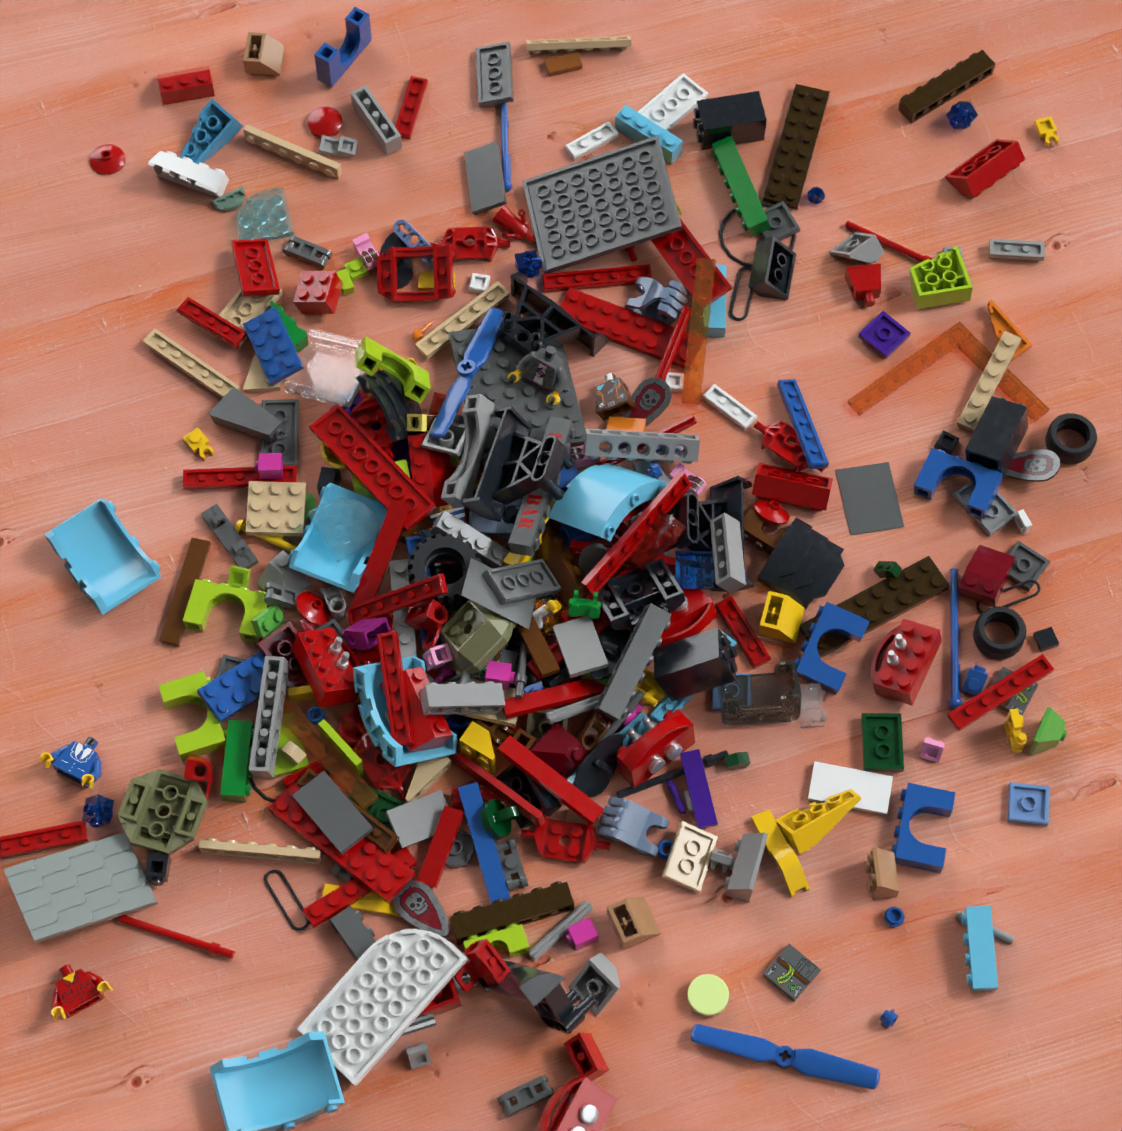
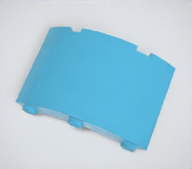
(603, 497)
(102, 556)
(315, 558)
(374, 705)
(278, 1086)

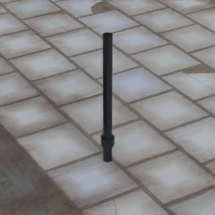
(708, 760)

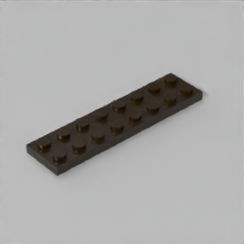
(796, 146)
(885, 601)

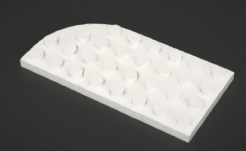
(382, 997)

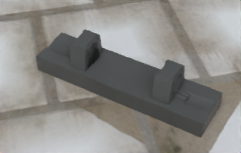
(229, 537)

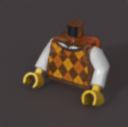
(547, 615)

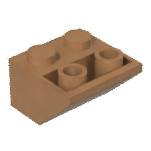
(263, 54)
(882, 873)
(632, 921)

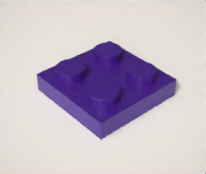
(884, 334)

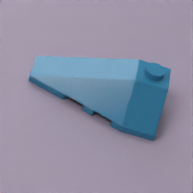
(211, 133)

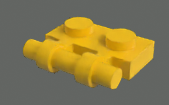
(652, 687)
(1013, 726)

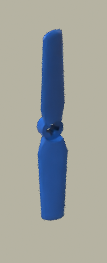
(474, 358)
(806, 1061)

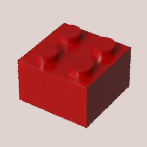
(318, 292)

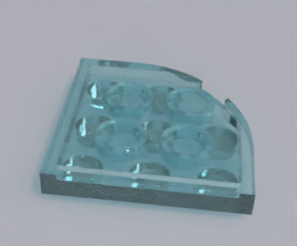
(265, 216)
(345, 526)

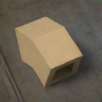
(293, 752)

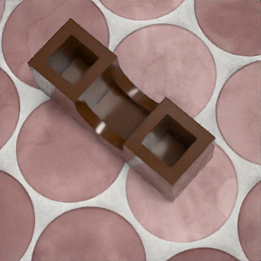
(753, 533)
(500, 733)

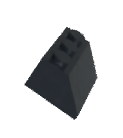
(772, 269)
(530, 791)

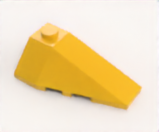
(807, 827)

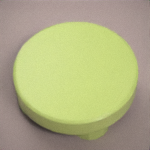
(708, 995)

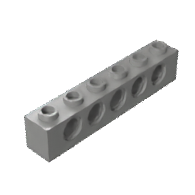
(594, 437)
(269, 717)

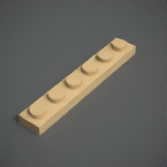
(585, 44)
(292, 151)
(462, 319)
(189, 363)
(989, 381)
(253, 850)

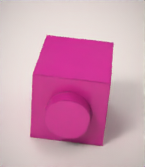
(269, 466)
(500, 673)
(581, 934)

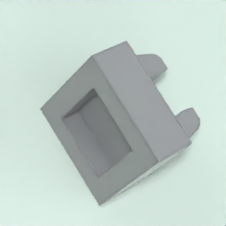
(720, 856)
(418, 1055)

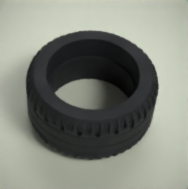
(1076, 423)
(1004, 615)

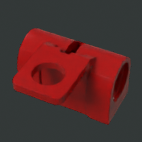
(427, 616)
(192, 773)
(484, 963)

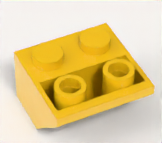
(781, 617)
(478, 747)

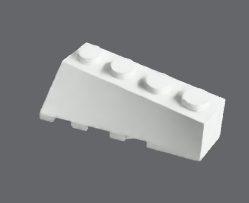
(189, 174)

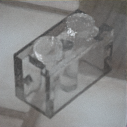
(812, 708)

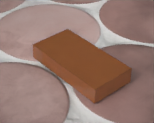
(563, 64)

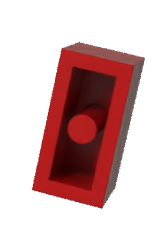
(586, 1056)

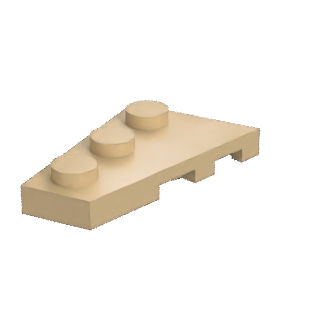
(257, 379)

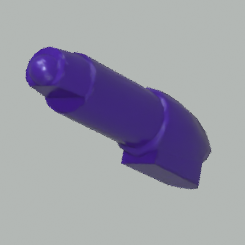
(678, 801)

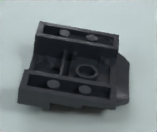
(393, 402)
(802, 564)
(627, 594)

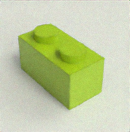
(347, 287)

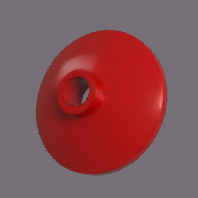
(110, 164)
(771, 512)
(312, 608)

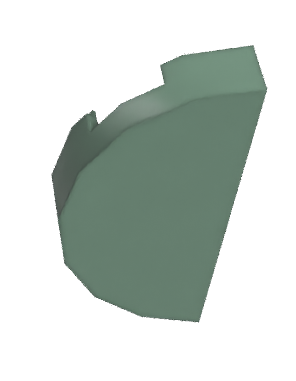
(229, 201)

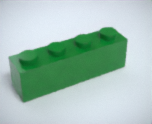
(237, 761)

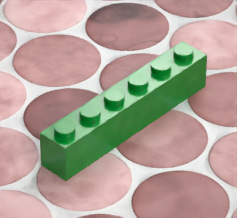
(741, 186)

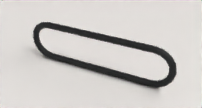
(734, 295)
(1020, 600)
(278, 902)

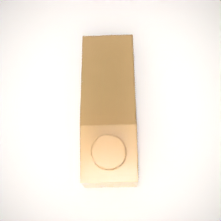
(426, 775)

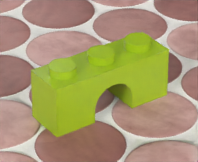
(511, 938)

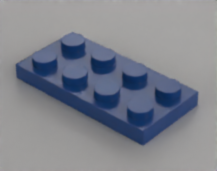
(273, 346)
(234, 688)

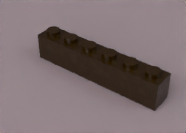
(946, 86)
(518, 910)

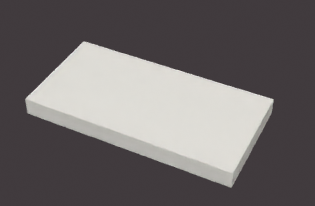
(674, 102)
(834, 779)

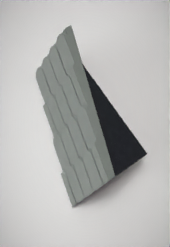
(80, 887)

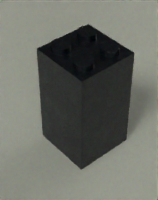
(730, 115)
(998, 435)
(695, 664)

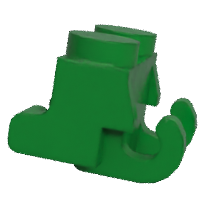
(584, 607)

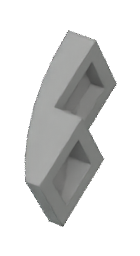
(337, 147)

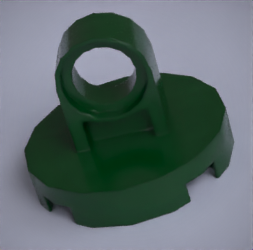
(498, 818)

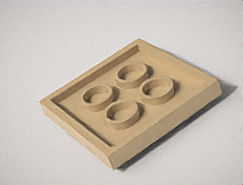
(276, 509)

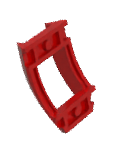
(442, 272)

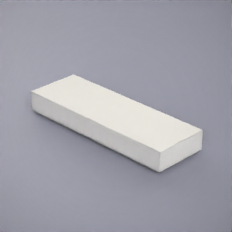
(591, 141)
(729, 407)

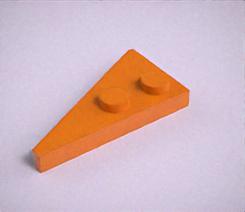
(1002, 323)

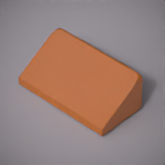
(626, 424)

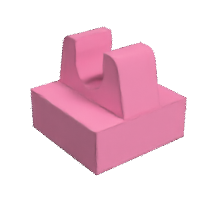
(932, 749)

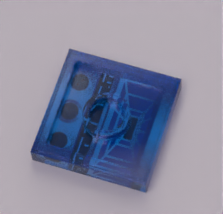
(695, 569)

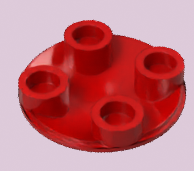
(324, 121)

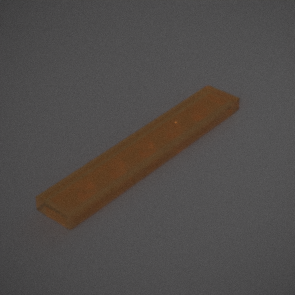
(1009, 383)

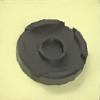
(591, 556)
(461, 851)

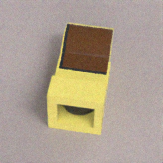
(423, 422)

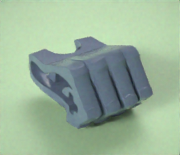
(657, 301)
(490, 527)
(628, 823)

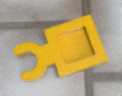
(1046, 128)
(198, 442)

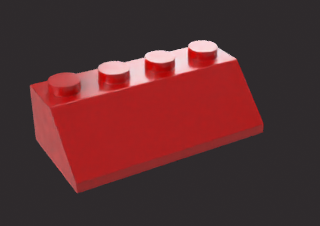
(986, 167)
(429, 469)
(792, 487)
(427, 730)

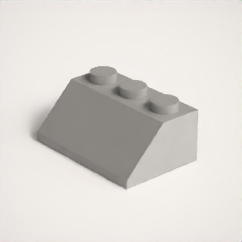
(745, 866)

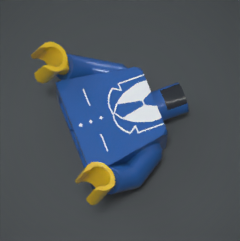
(76, 762)

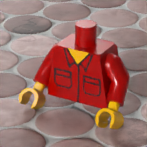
(76, 992)

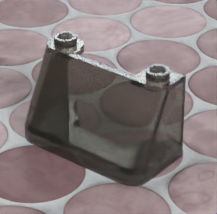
(762, 697)

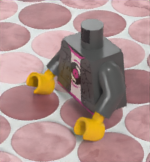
(545, 370)

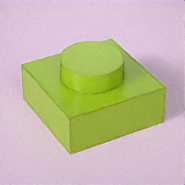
(356, 269)
(239, 576)

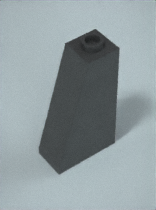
(246, 416)

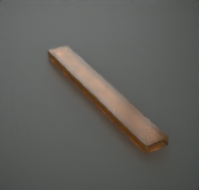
(698, 331)
(909, 368)
(327, 755)

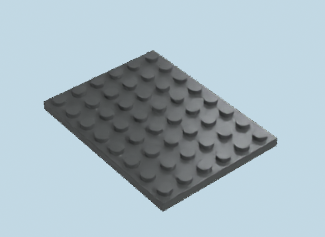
(602, 205)
(523, 395)

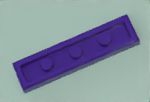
(698, 789)

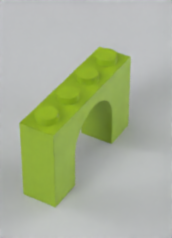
(372, 355)
(207, 595)
(210, 735)

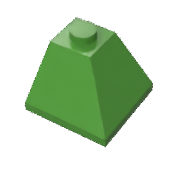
(1048, 733)

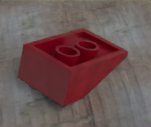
(986, 576)
(280, 644)

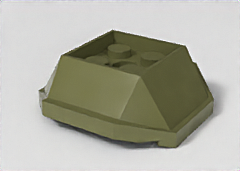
(475, 636)
(156, 793)

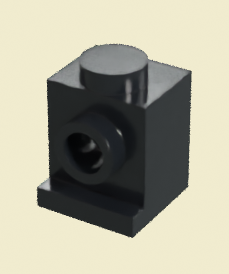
(327, 476)
(155, 862)

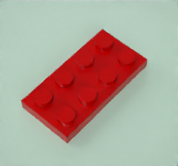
(255, 267)

